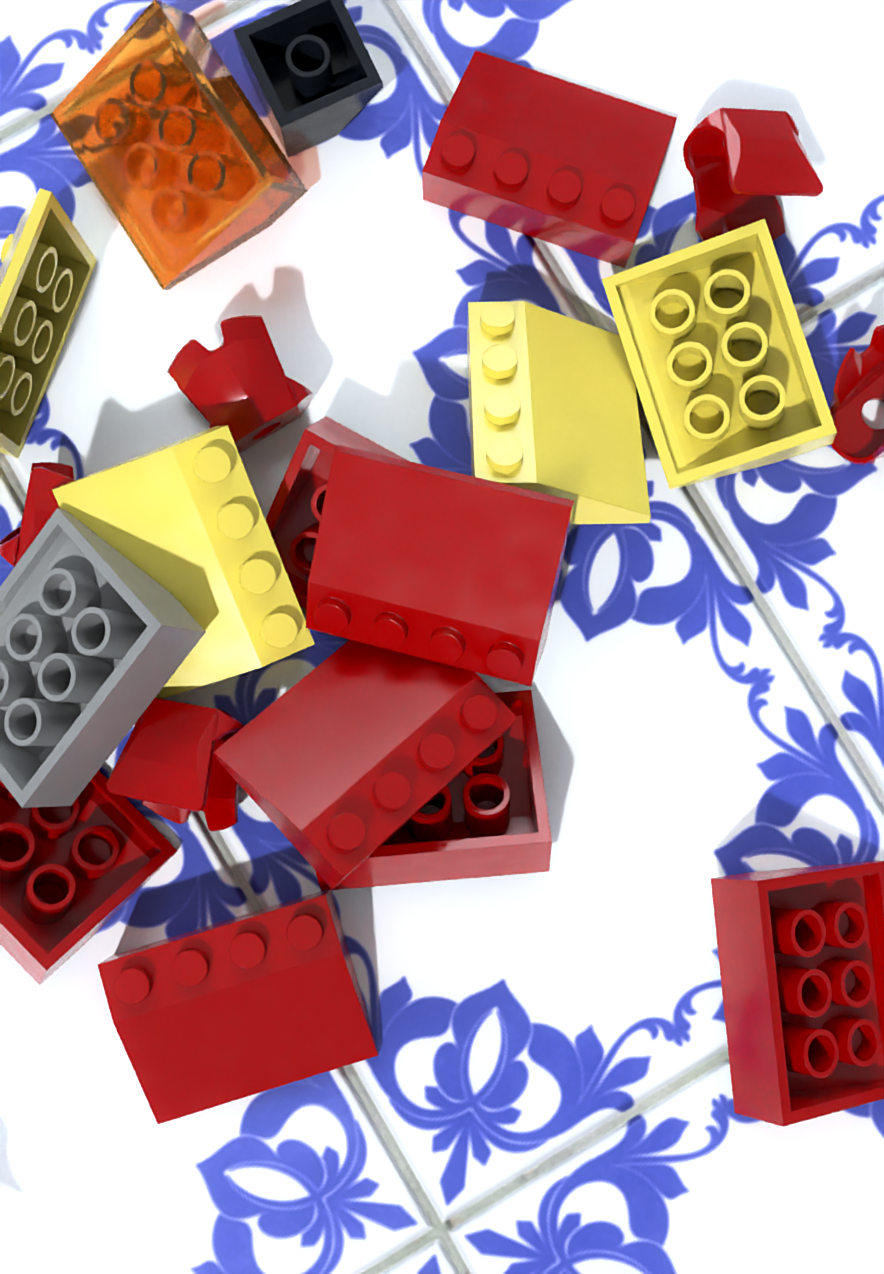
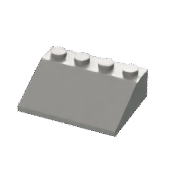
(79, 659)

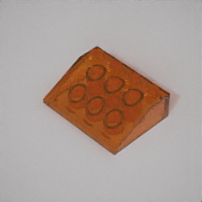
(176, 146)

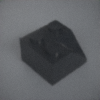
(308, 70)

